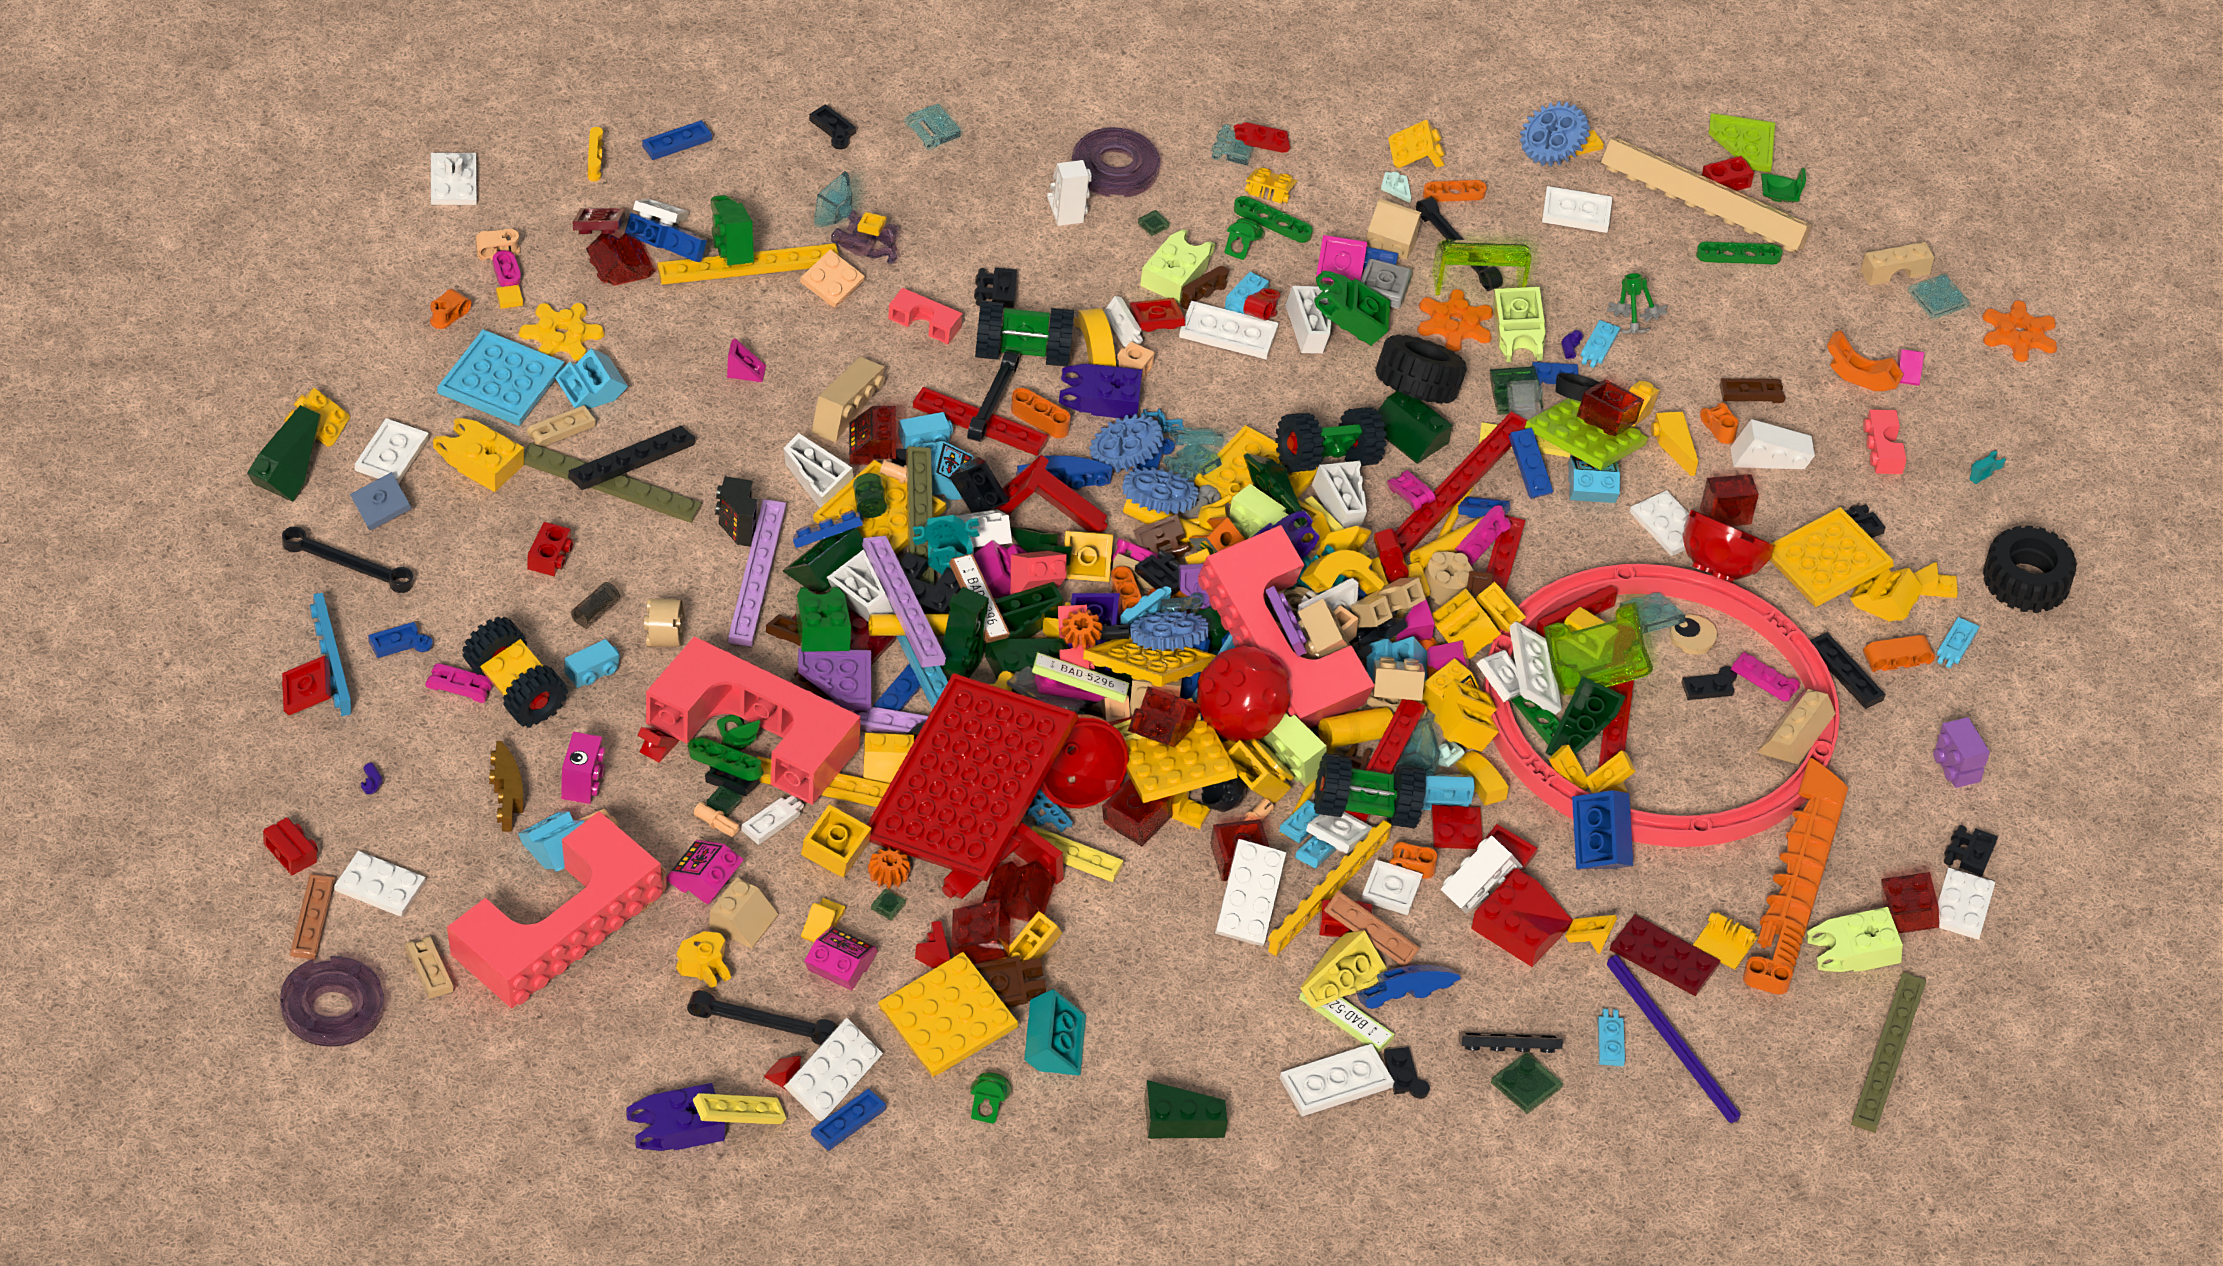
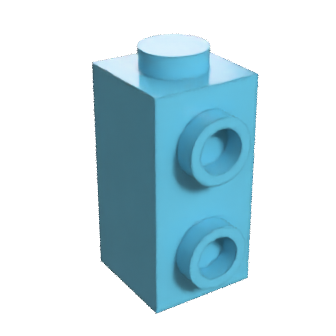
(1247, 286)
(924, 430)
(592, 663)

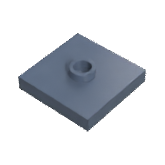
(380, 501)

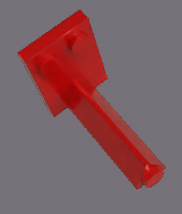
(1039, 480)
(1023, 843)

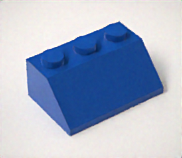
(1602, 830)

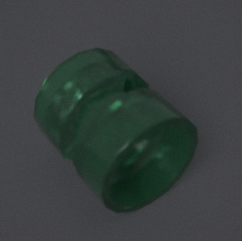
(870, 495)

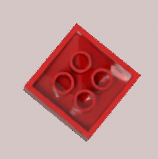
(1521, 918)

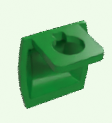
(1782, 188)
(1248, 231)
(740, 736)
(991, 1087)

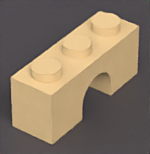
(1882, 264)
(1378, 606)

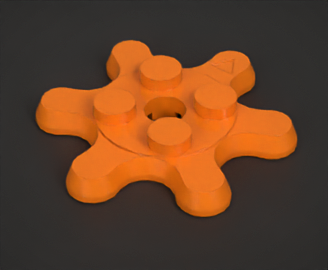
(1452, 330)
(2019, 341)

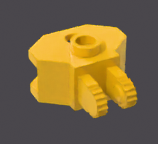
(703, 960)

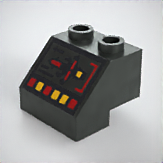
(737, 509)

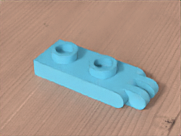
(1599, 343)
(1146, 605)
(1957, 642)
(1611, 1039)

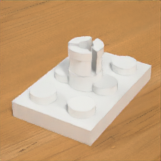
(453, 178)
(1342, 594)

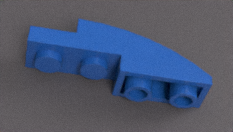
(666, 237)
(1077, 471)
(1414, 979)

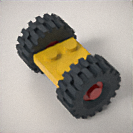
(527, 686)

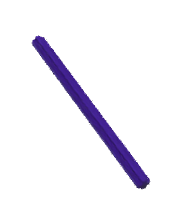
(1674, 1039)

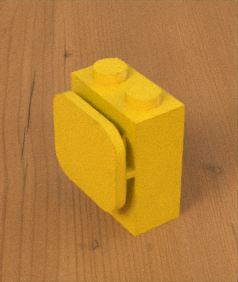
(1261, 770)

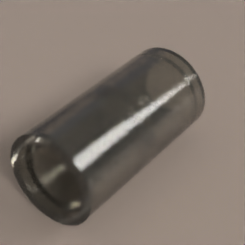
(595, 605)

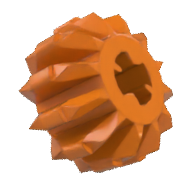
(1081, 629)
(889, 868)

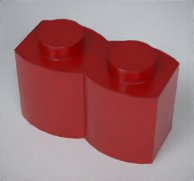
(1390, 555)

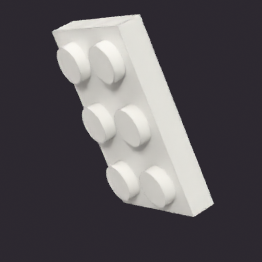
(1577, 209)
(391, 450)
(1663, 520)
(380, 883)
(1964, 903)

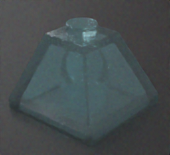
(834, 202)
(1422, 748)

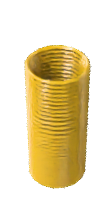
(1355, 726)

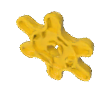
(566, 319)

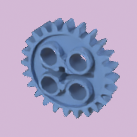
(1554, 133)
(1127, 442)
(1160, 490)
(1169, 630)

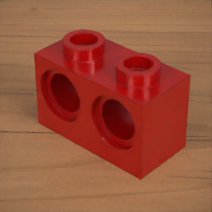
(1731, 172)
(549, 549)

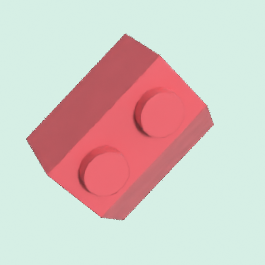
(1036, 569)

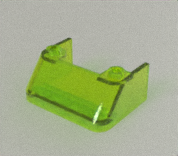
(1481, 254)

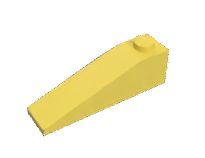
(1344, 970)

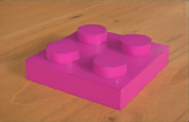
(1342, 257)

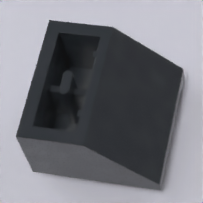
(978, 486)

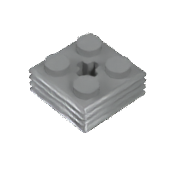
(1387, 280)

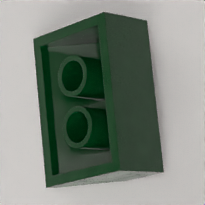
(1413, 426)
(825, 558)

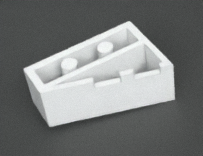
(1069, 192)
(1308, 322)
(1771, 447)
(816, 469)
(1341, 492)
(993, 526)
(861, 587)
(1479, 874)

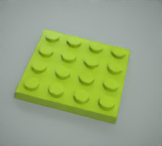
(1585, 441)

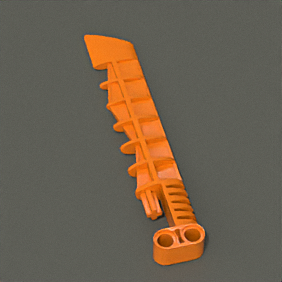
(1806, 859)

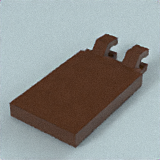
(1010, 980)

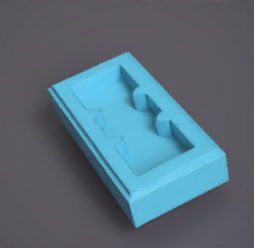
(1297, 823)
(1314, 852)

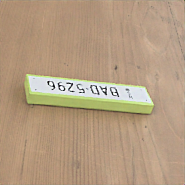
(1080, 677)
(1355, 1022)

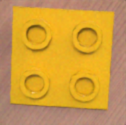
(1279, 183)
(1725, 940)

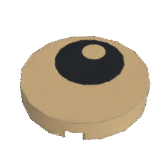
(1694, 635)

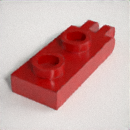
(1262, 137)

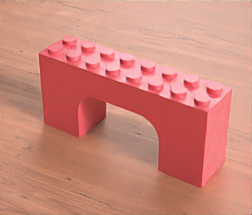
(1237, 588)
(713, 682)
(523, 958)

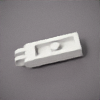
(1123, 322)
(772, 819)

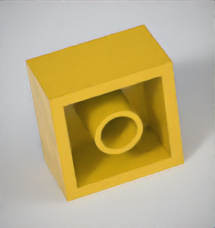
(836, 841)

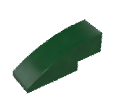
(1037, 540)

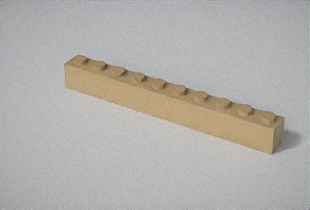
(1706, 194)

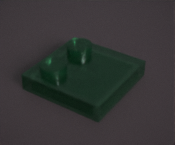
(1526, 1083)

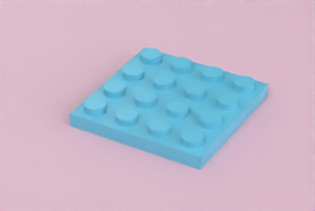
(500, 377)

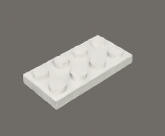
(1228, 330)
(1534, 668)
(1250, 892)
(833, 1070)
(1336, 1080)

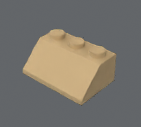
(1799, 727)

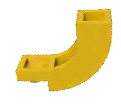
(1097, 336)
(1352, 564)

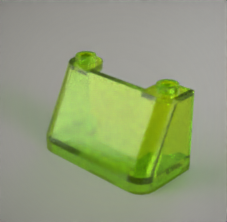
(1602, 653)

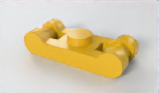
(595, 154)

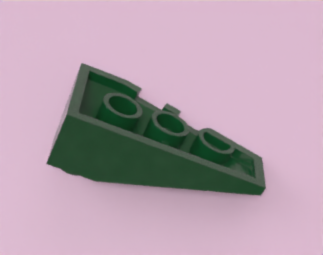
(285, 458)
(1274, 482)
(1586, 716)

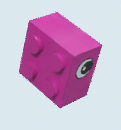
(582, 768)

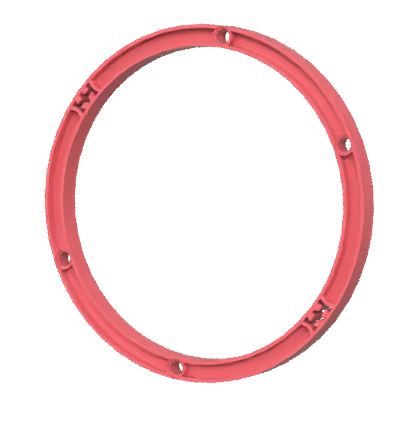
(1702, 589)

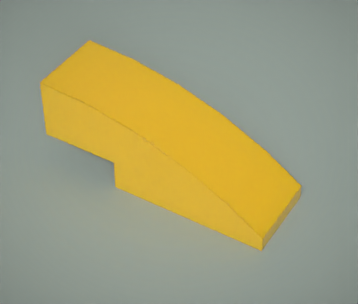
(1487, 780)

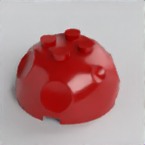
(1723, 548)
(1243, 693)

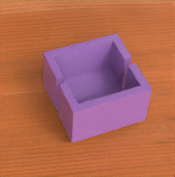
(1961, 752)

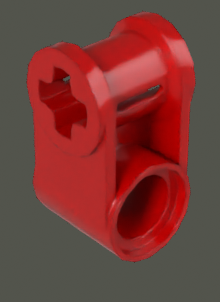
(1262, 304)

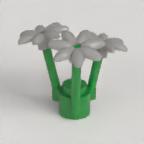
(1633, 284)

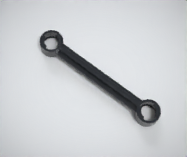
(1489, 277)
(979, 423)
(347, 560)
(704, 1004)

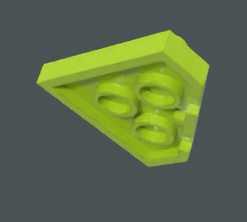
(1745, 138)

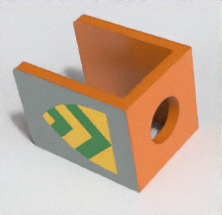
(1223, 530)

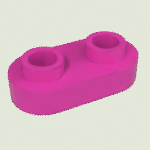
(509, 272)

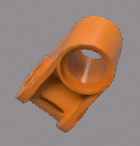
(448, 308)
(1720, 422)
(1415, 858)

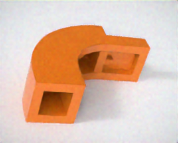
(1852, 367)

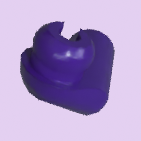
(1570, 342)
(373, 781)

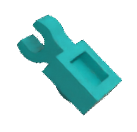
(1984, 468)

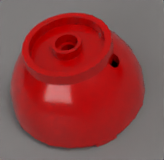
(1095, 762)

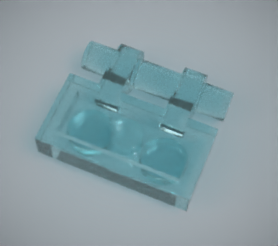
(1236, 151)
(1193, 460)

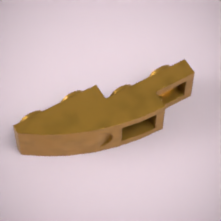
(507, 784)

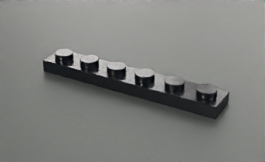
(631, 457)

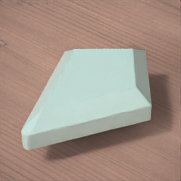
(1396, 185)
(1450, 753)

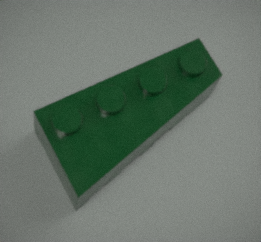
(964, 633)

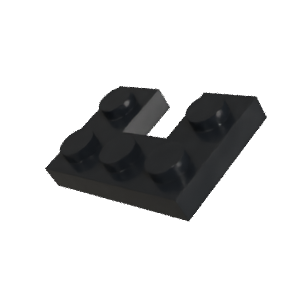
(930, 597)
(1369, 634)

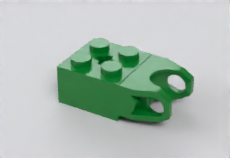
(732, 230)
(1354, 307)
(823, 621)

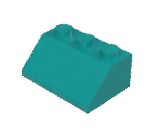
(1055, 1035)

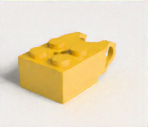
(481, 453)

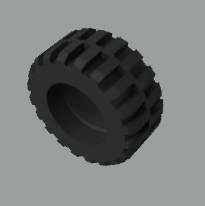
(1421, 369)
(2023, 588)

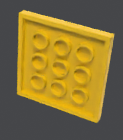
(1235, 468)
(891, 523)
(1829, 557)
(1149, 665)
(1167, 771)
(948, 1014)

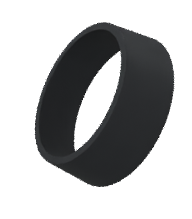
(1573, 385)

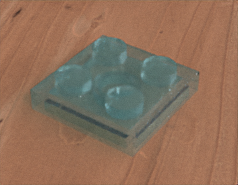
(1938, 296)
(1657, 612)

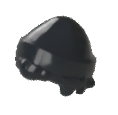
(1224, 795)

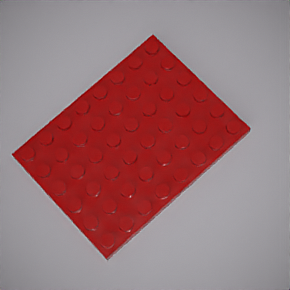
(970, 776)

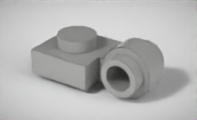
(1206, 496)

